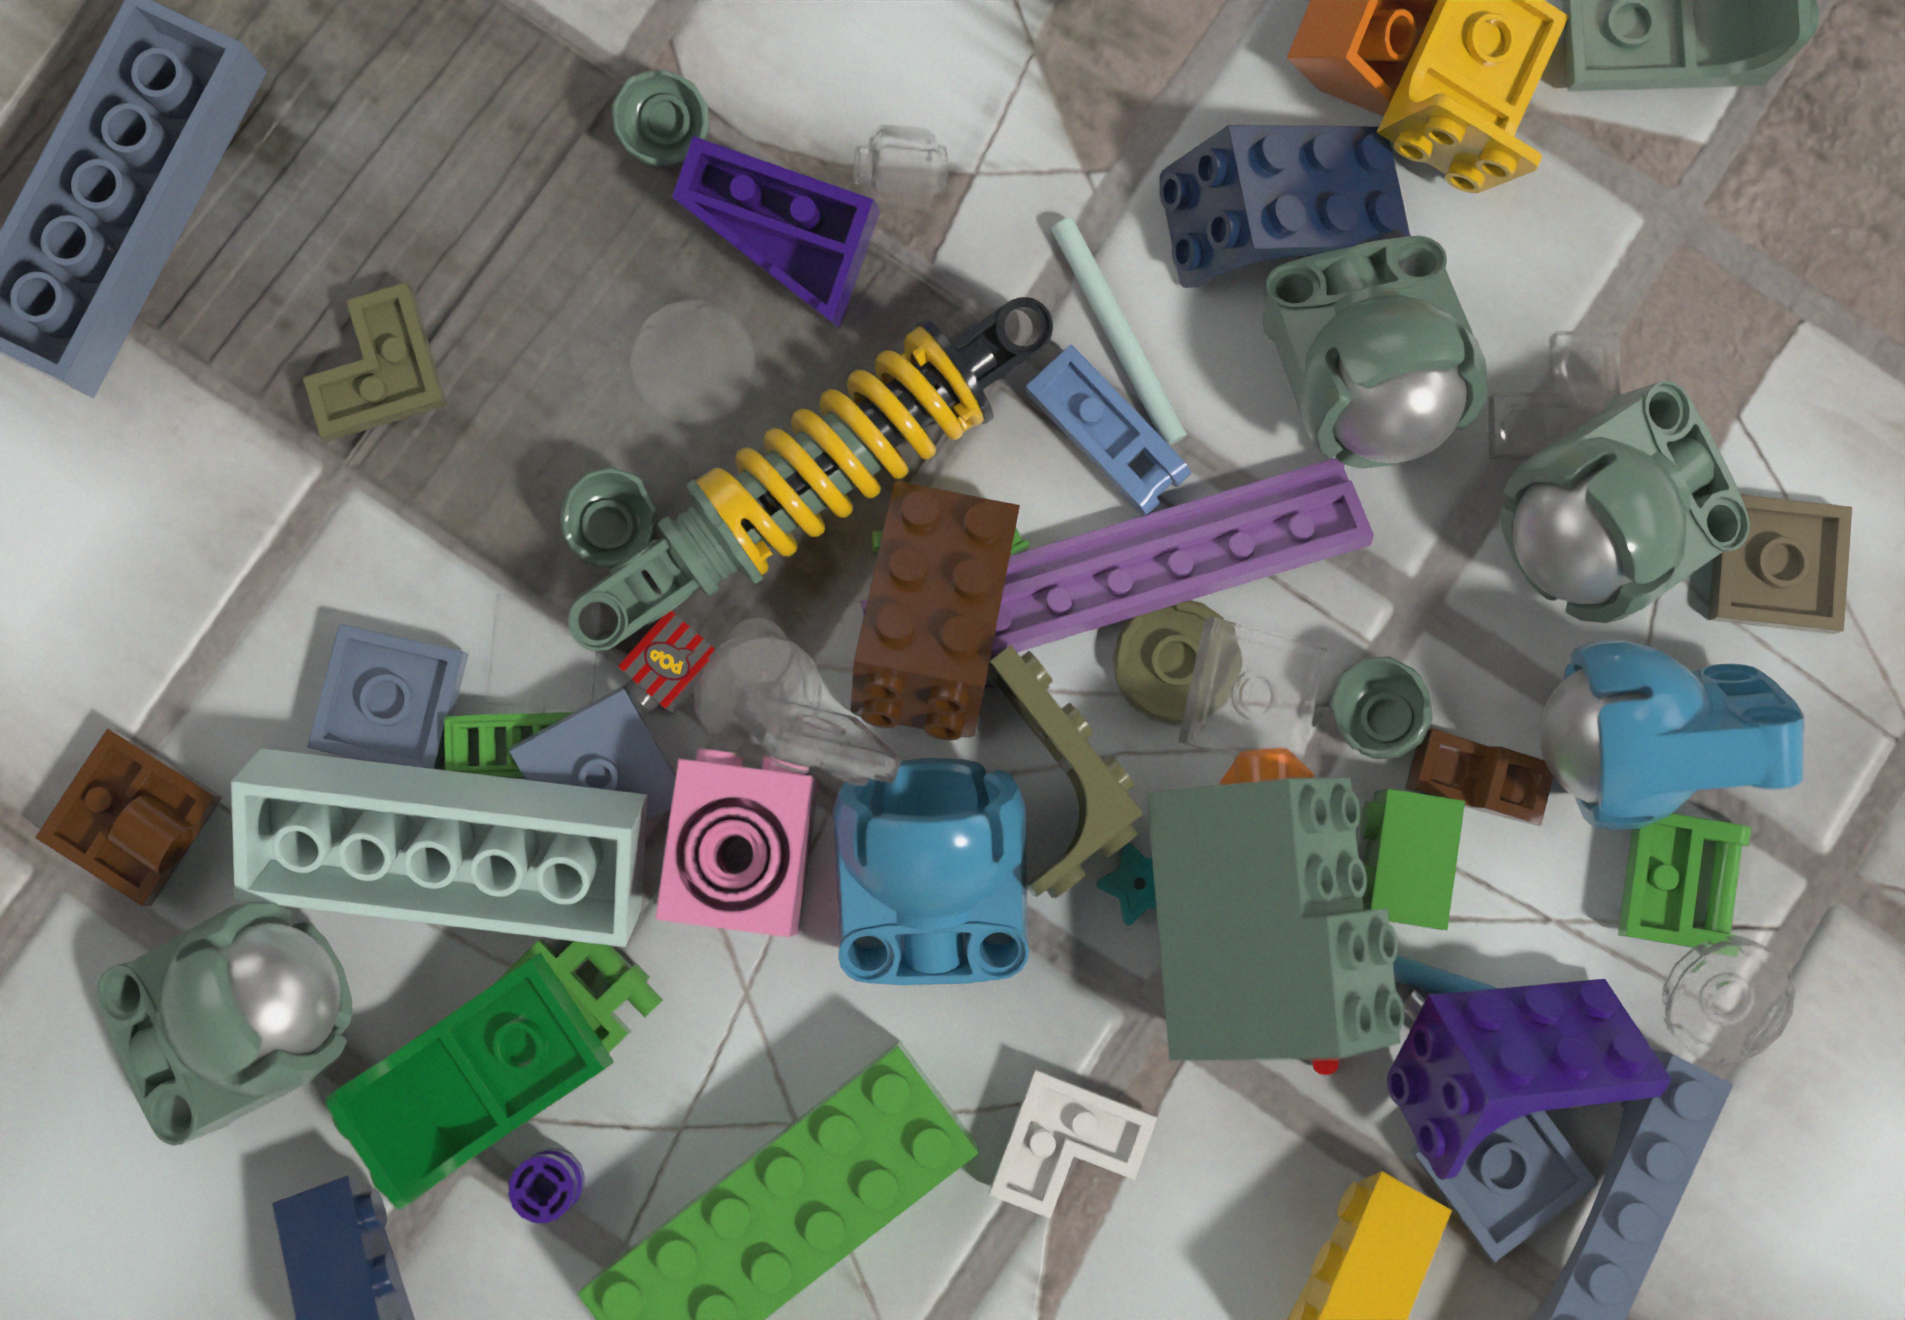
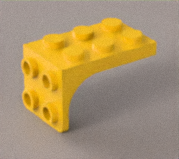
(1472, 89)

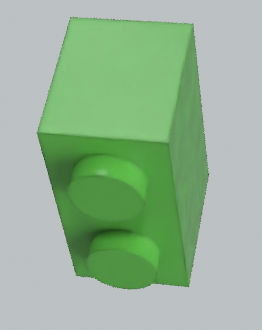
(1411, 856)

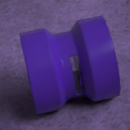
(558, 1180)

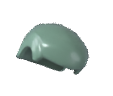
(659, 116)
(607, 517)
(1381, 707)

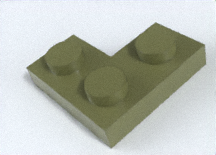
(392, 378)

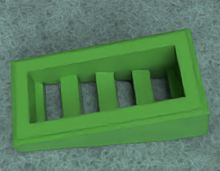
(457, 740)

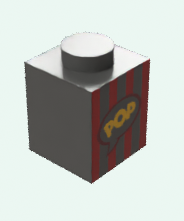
(666, 664)

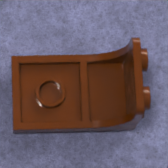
(932, 611)

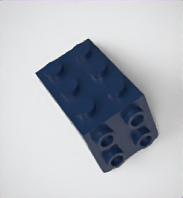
(1278, 195)

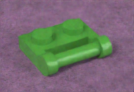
(1665, 879)

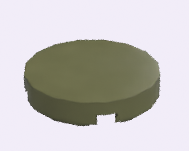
(1158, 658)

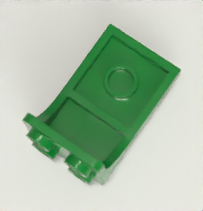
(467, 1082)

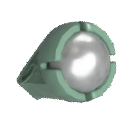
(1376, 349)
(1623, 506)
(226, 1018)

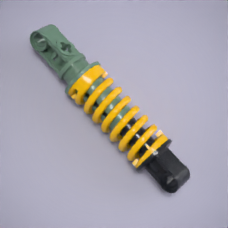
(815, 467)

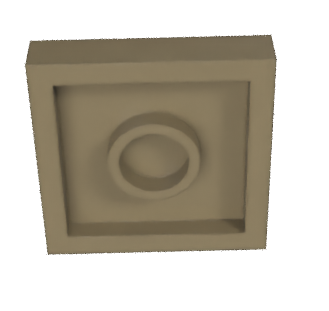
(1787, 569)

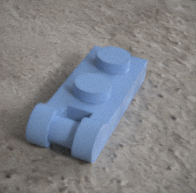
(1106, 428)

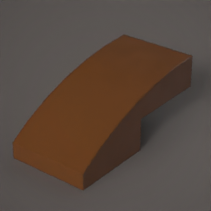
(1482, 776)

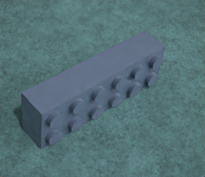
(117, 189)

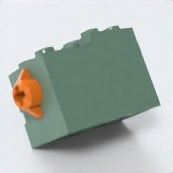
(1269, 918)

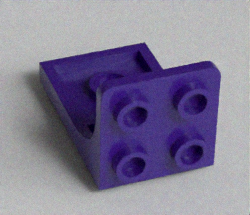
(1513, 1053)

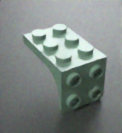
(1682, 42)

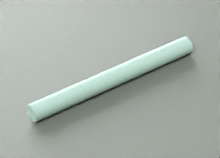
(1118, 331)

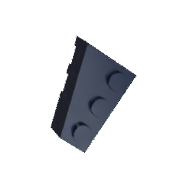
(340, 1254)

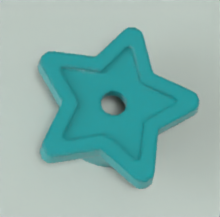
(1121, 884)

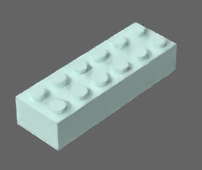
(439, 847)

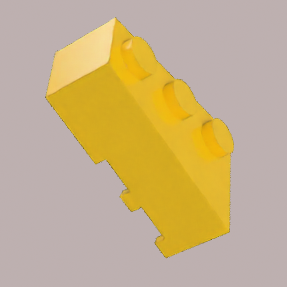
(1374, 1254)

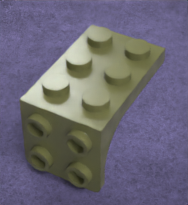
(1099, 784)

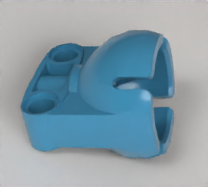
(932, 874)

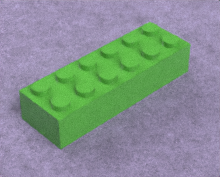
(793, 1203)

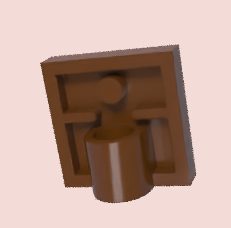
(128, 817)

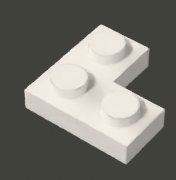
(1064, 1123)

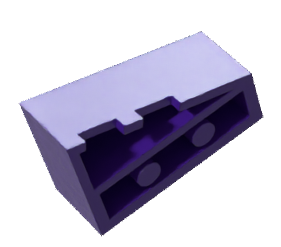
(783, 221)

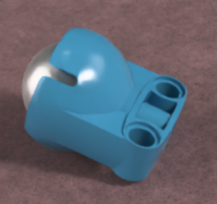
(1646, 733)

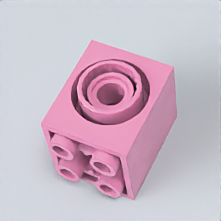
(711, 808)

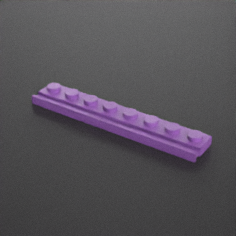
(1179, 555)

